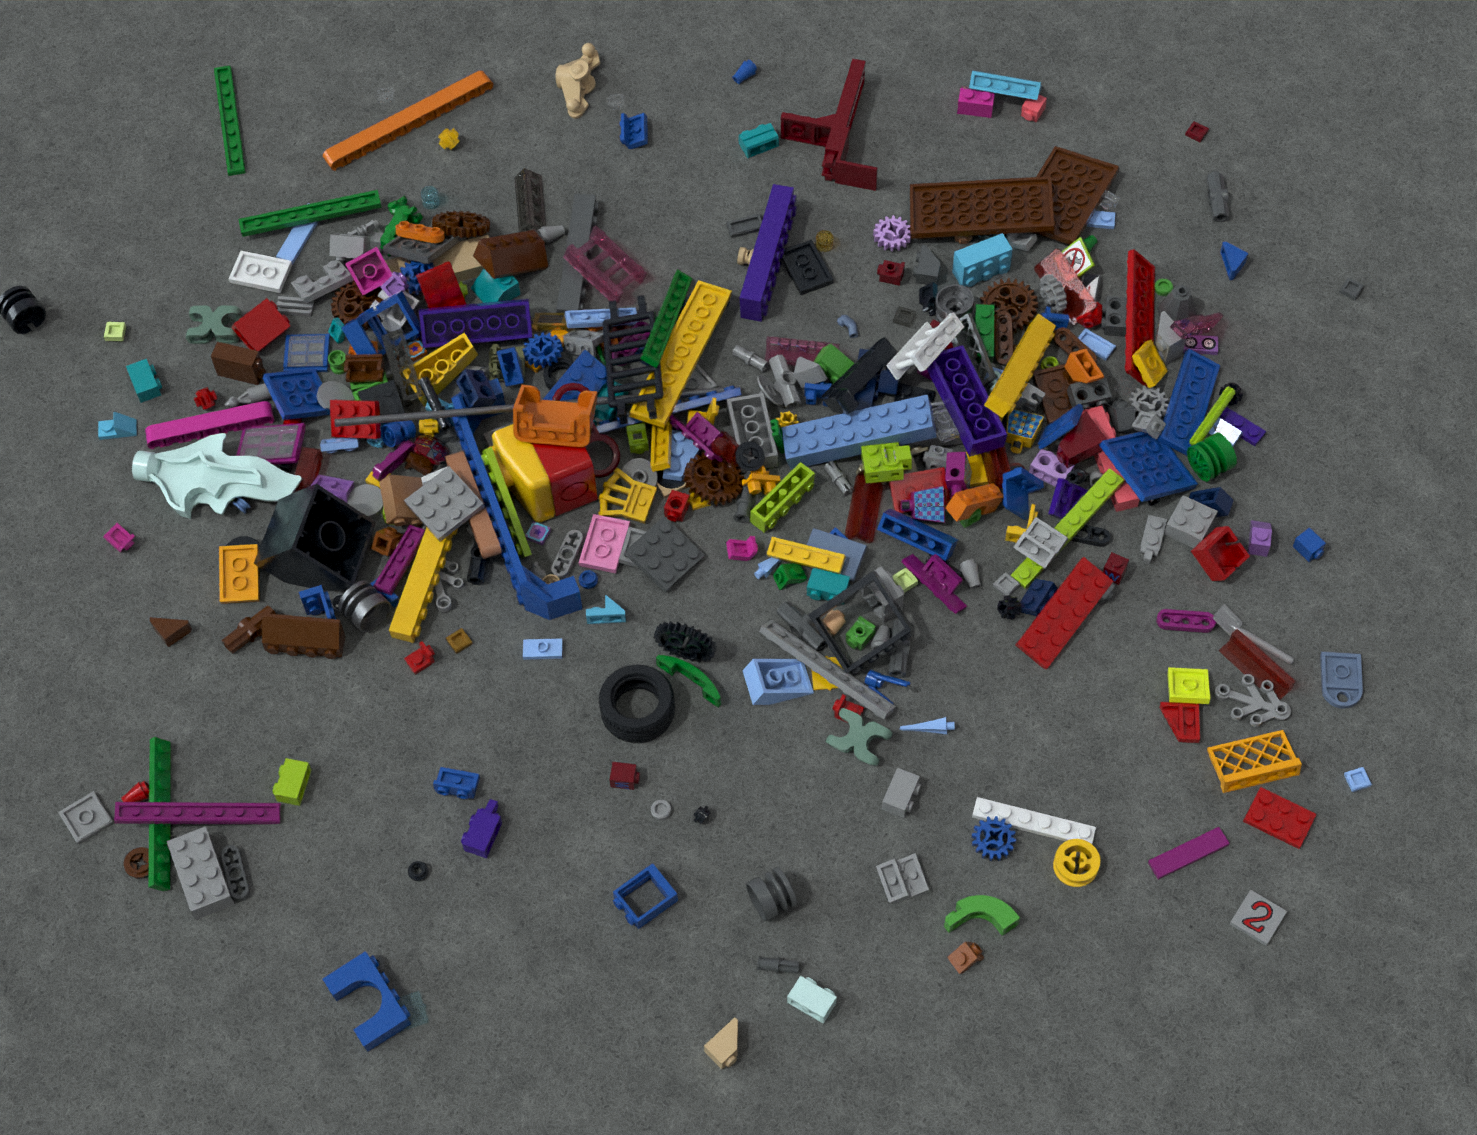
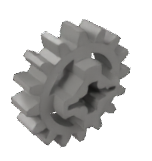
(1053, 293)
(1150, 401)

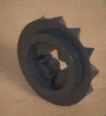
(756, 452)

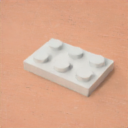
(260, 271)

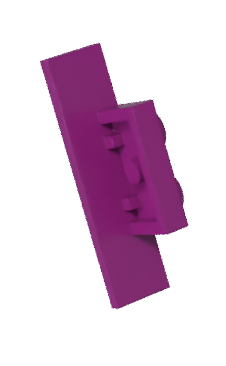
(701, 432)
(938, 579)

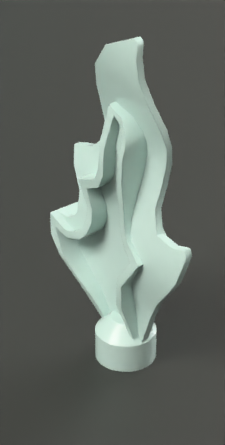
(211, 477)

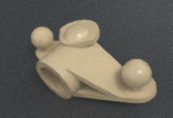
(576, 80)

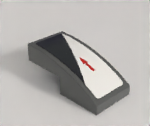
(1091, 282)

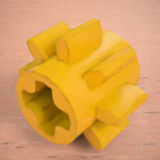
(448, 138)
(787, 419)
(428, 427)

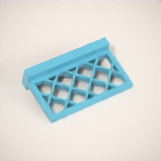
(1005, 85)

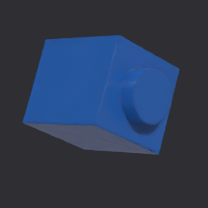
(1309, 545)

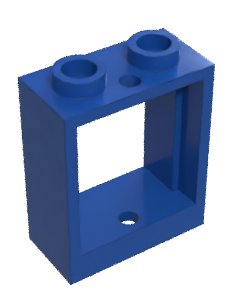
(660, 882)

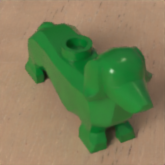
(400, 212)

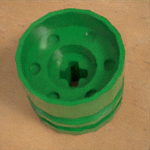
(1212, 457)

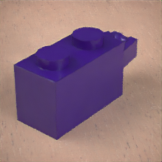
(482, 830)

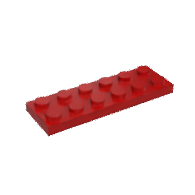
(1064, 613)

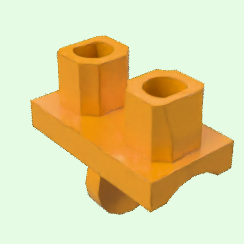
(759, 479)

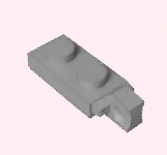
(1152, 537)

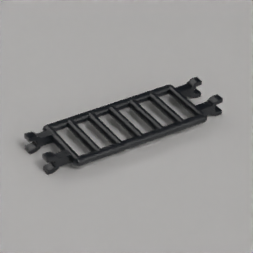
(609, 349)

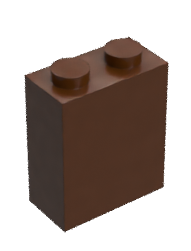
(238, 363)

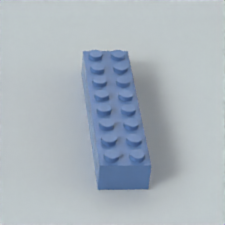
(844, 434)

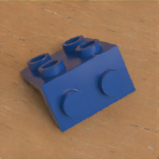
(1016, 487)

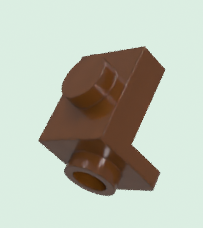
(418, 463)

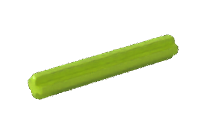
(1212, 416)

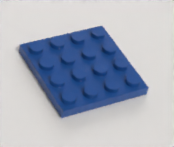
(1148, 466)

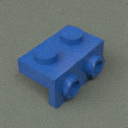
(634, 130)
(456, 782)

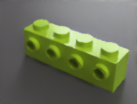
(782, 497)

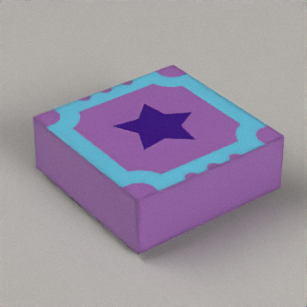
(537, 533)

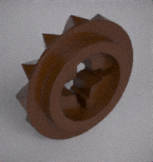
(133, 857)

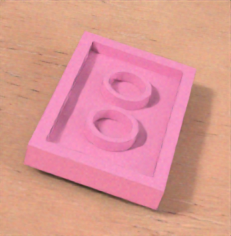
(604, 543)

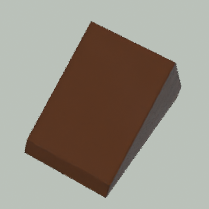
(170, 629)

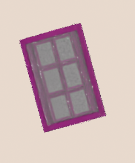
(273, 443)

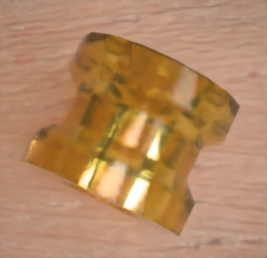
(821, 238)

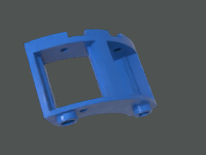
(359, 338)

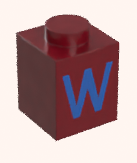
(1116, 567)
(624, 775)

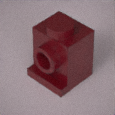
(891, 272)

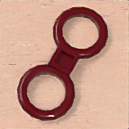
(595, 435)

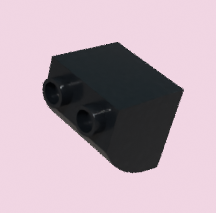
(315, 540)

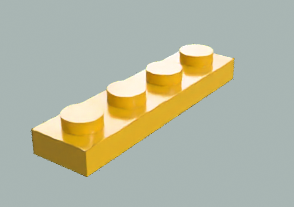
(661, 447)
(806, 555)

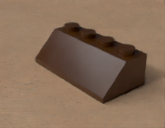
(512, 254)
(302, 635)

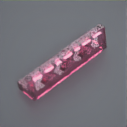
(1195, 325)
(792, 353)

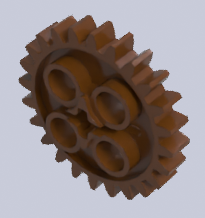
(472, 223)
(351, 303)
(1009, 303)
(713, 479)

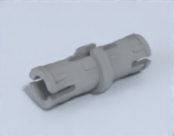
(750, 358)
(838, 478)

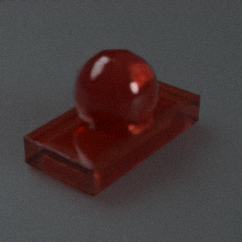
(726, 447)

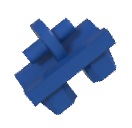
(815, 391)

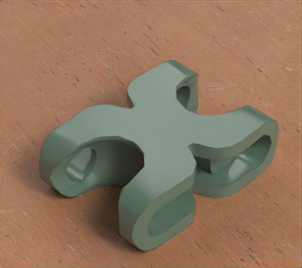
(213, 324)
(859, 737)

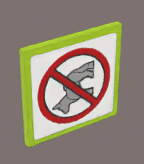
(1078, 257)

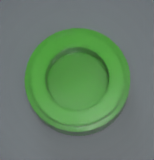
(1163, 287)

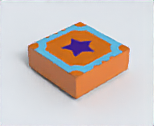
(416, 349)

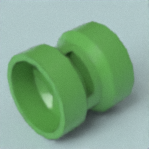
(337, 361)

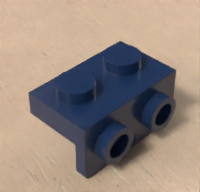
(1037, 596)

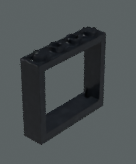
(842, 597)

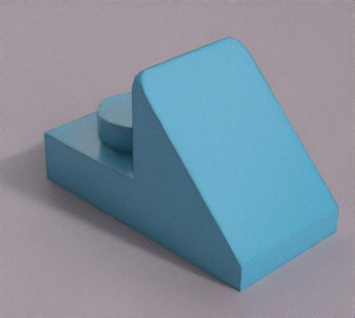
(118, 427)
(610, 614)

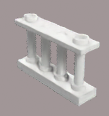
(925, 346)

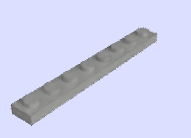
(827, 669)

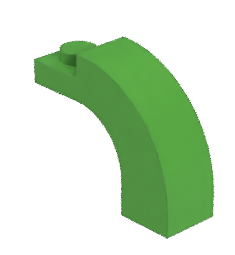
(986, 908)

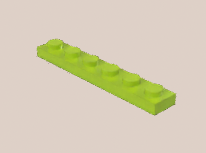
(508, 511)

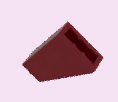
(1080, 442)

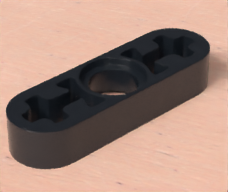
(1095, 541)

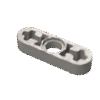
(566, 547)

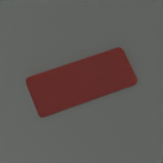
(1078, 297)

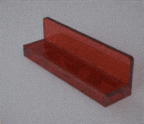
(863, 509)
(1253, 661)

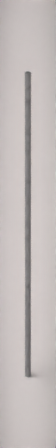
(482, 410)

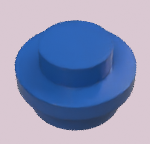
(588, 579)

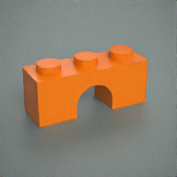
(967, 501)

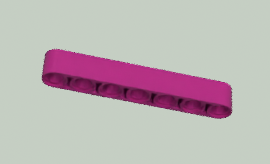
(209, 424)

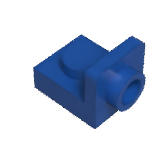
(1059, 320)

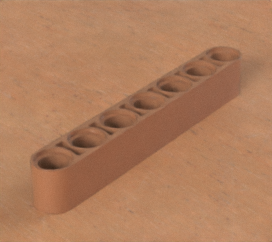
(480, 522)

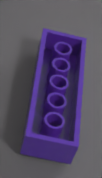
(479, 321)
(965, 400)

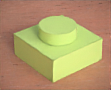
(115, 331)
(905, 579)

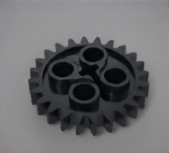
(672, 637)

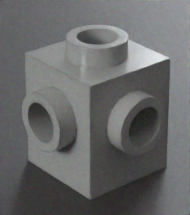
(936, 457)

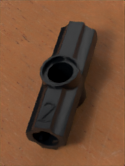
(477, 566)

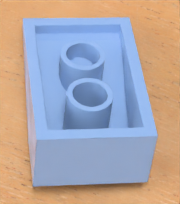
(776, 680)

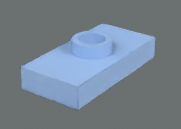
(542, 649)

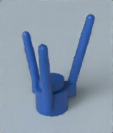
(876, 679)

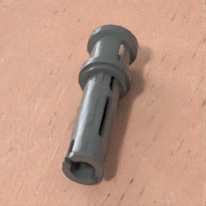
(744, 504)

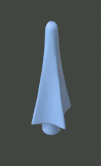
(766, 567)
(935, 726)

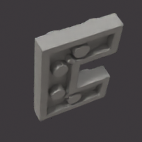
(336, 277)

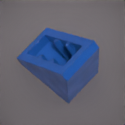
(1233, 259)
(511, 366)

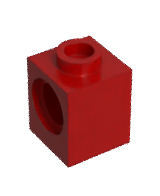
(676, 499)

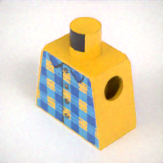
(1022, 429)

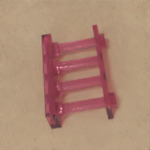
(595, 276)

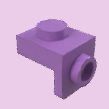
(395, 284)

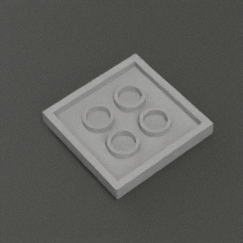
(444, 503)

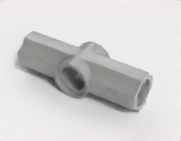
(785, 382)

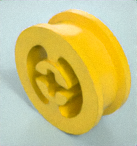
(1091, 864)

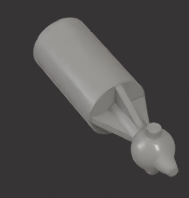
(252, 395)

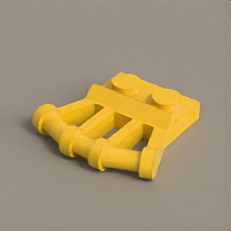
(637, 503)

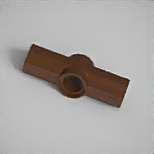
(246, 631)

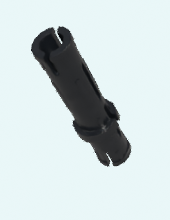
(433, 401)

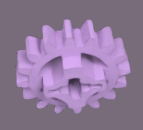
(890, 231)

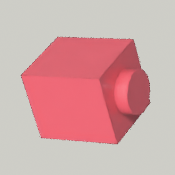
(1033, 108)

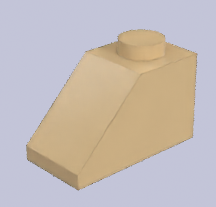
(724, 1045)

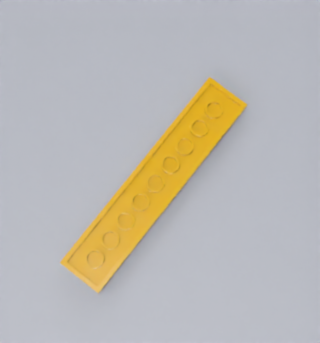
(684, 349)

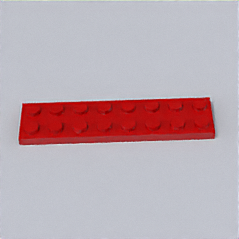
(1139, 309)

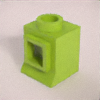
(637, 438)

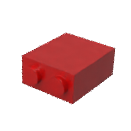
(261, 325)

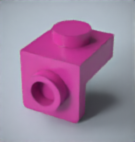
(119, 538)
(742, 549)

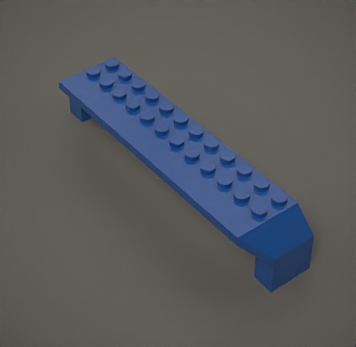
(536, 595)

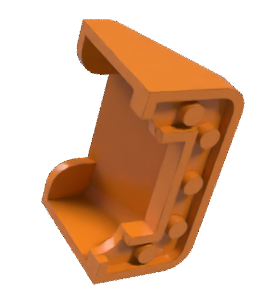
(553, 420)

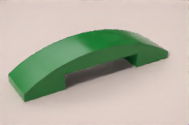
(672, 664)

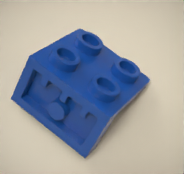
(317, 600)

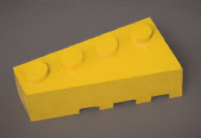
(444, 364)

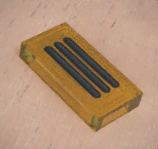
(549, 321)

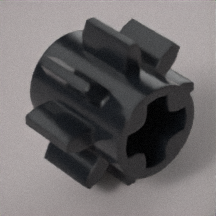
(1238, 395)
(1009, 607)

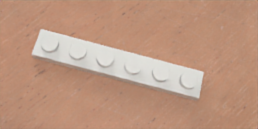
(1033, 821)

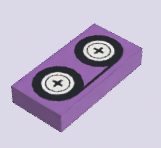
(1202, 344)

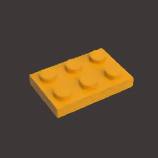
(238, 574)

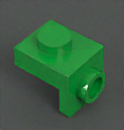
(789, 574)

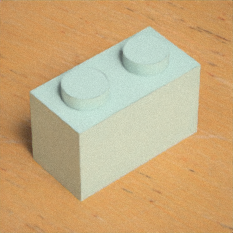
(812, 999)

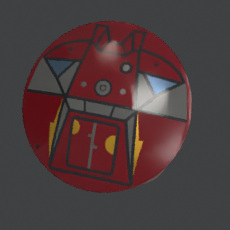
(431, 449)

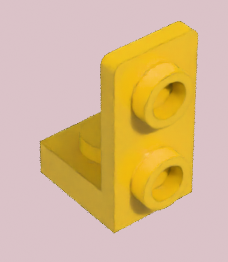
(709, 415)
(1014, 532)

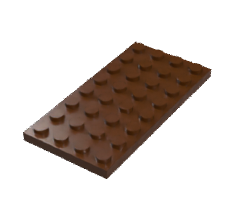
(981, 207)

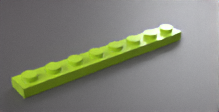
(1074, 521)

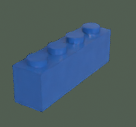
(917, 534)

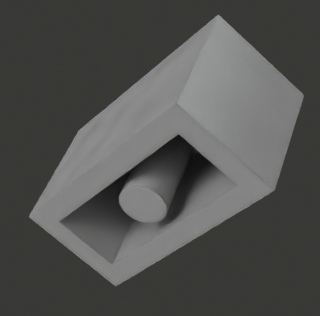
(348, 246)
(901, 792)

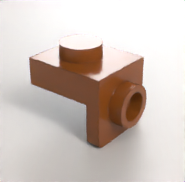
(965, 956)

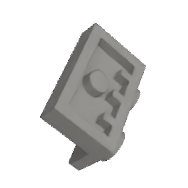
(580, 340)

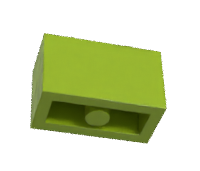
(292, 781)

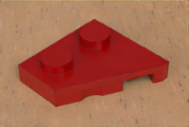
(1183, 720)

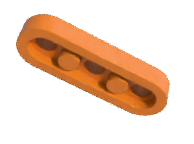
(419, 232)

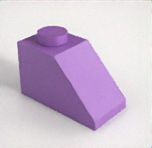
(1259, 538)

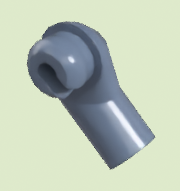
(851, 324)

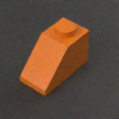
(1083, 367)

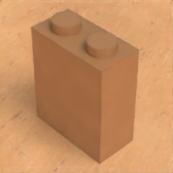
(394, 492)

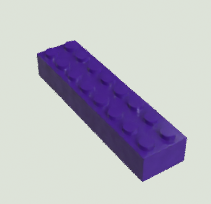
(767, 253)

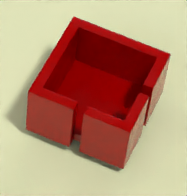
(1214, 553)

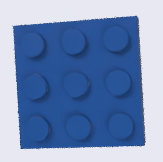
(295, 393)

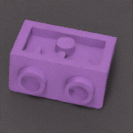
(337, 486)

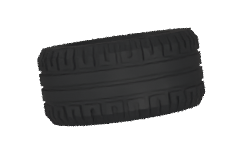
(632, 678)

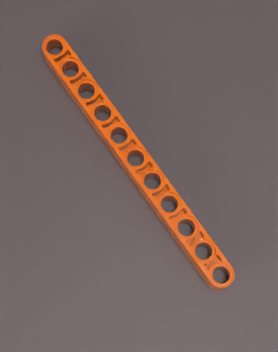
(407, 119)

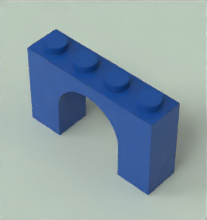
(360, 973)

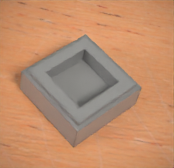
(1006, 584)

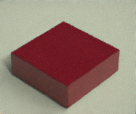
(1196, 131)

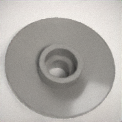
(769, 391)
(637, 466)

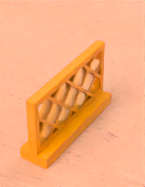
(1263, 773)

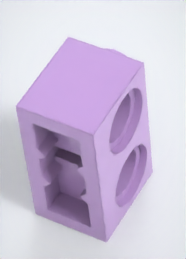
(1049, 472)

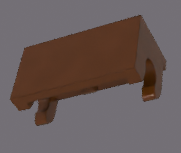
(364, 368)

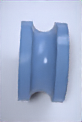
(241, 505)

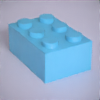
(982, 260)

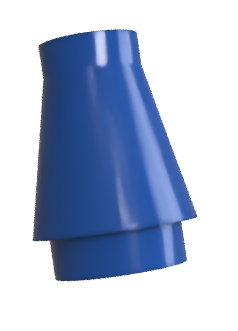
(745, 71)

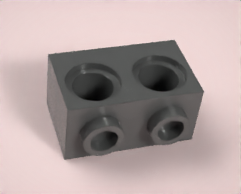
(1115, 316)
(1088, 391)

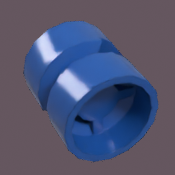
(397, 432)

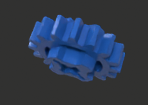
(410, 272)
(542, 350)
(988, 831)

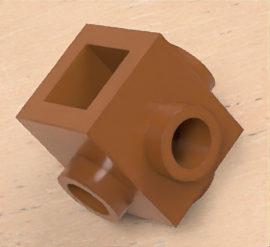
(386, 541)

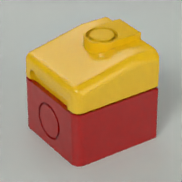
(544, 476)

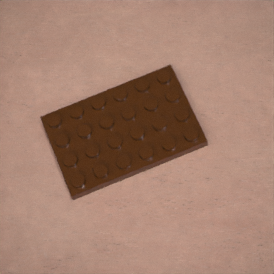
(1076, 191)

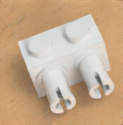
(394, 318)

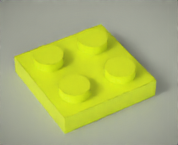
(1188, 685)

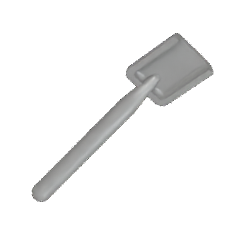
(1230, 622)

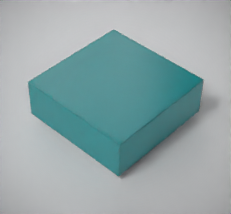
(336, 331)

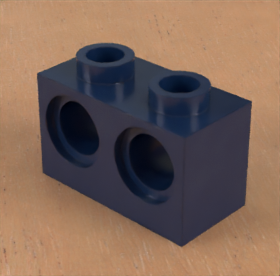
(476, 388)

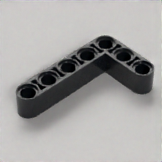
(841, 394)

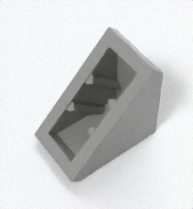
(808, 372)

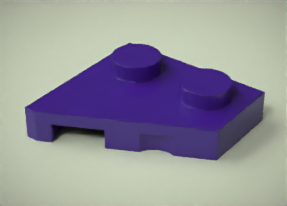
(1065, 498)

